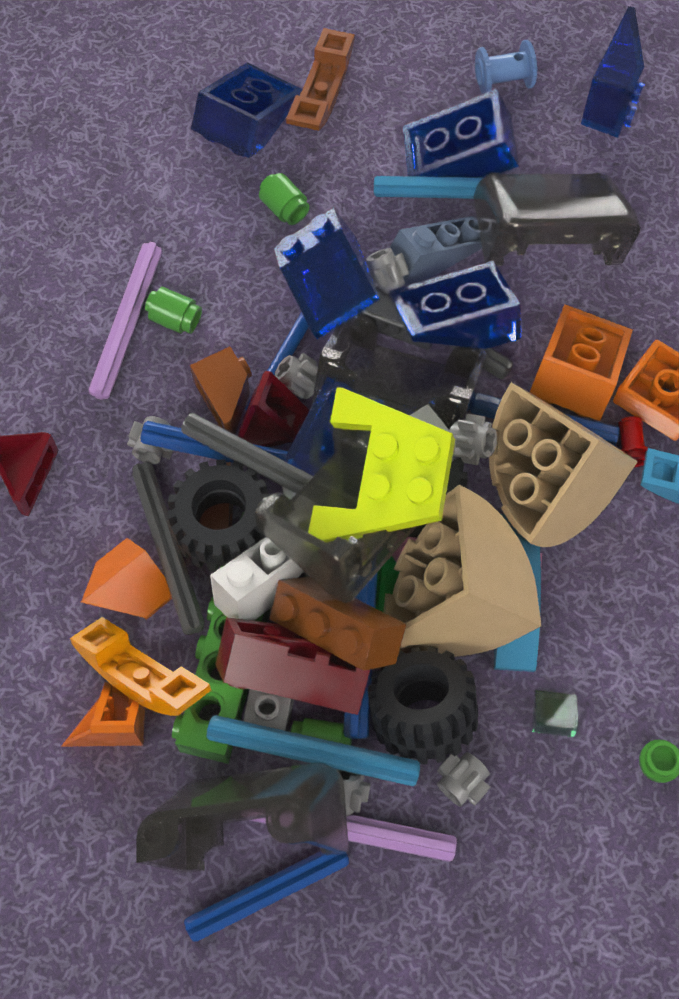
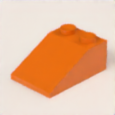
(582, 363)

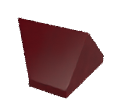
(272, 414)
(25, 465)

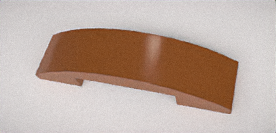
(324, 80)

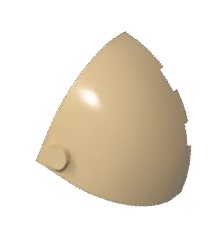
(551, 469)
(464, 582)

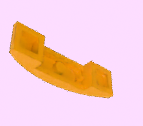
(135, 673)

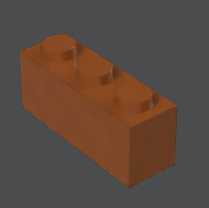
(347, 630)

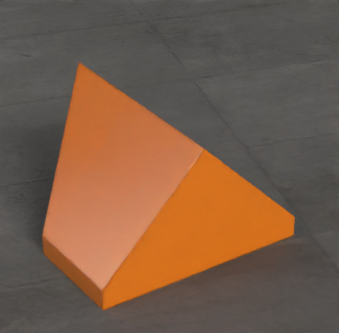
(127, 582)
(110, 722)

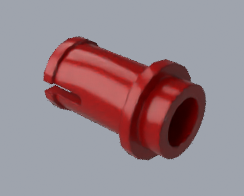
(633, 438)

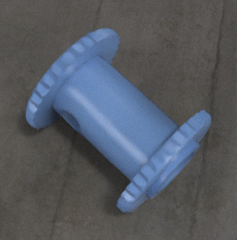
(506, 67)

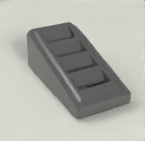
(389, 322)

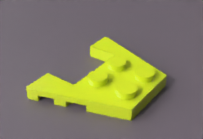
(402, 471)

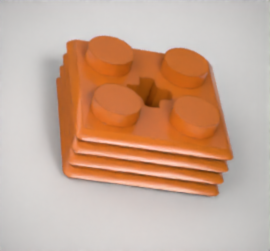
(644, 393)

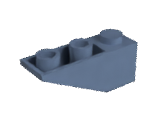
(436, 246)

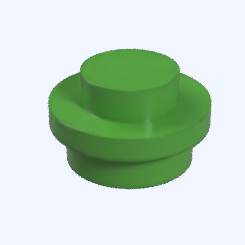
(660, 761)

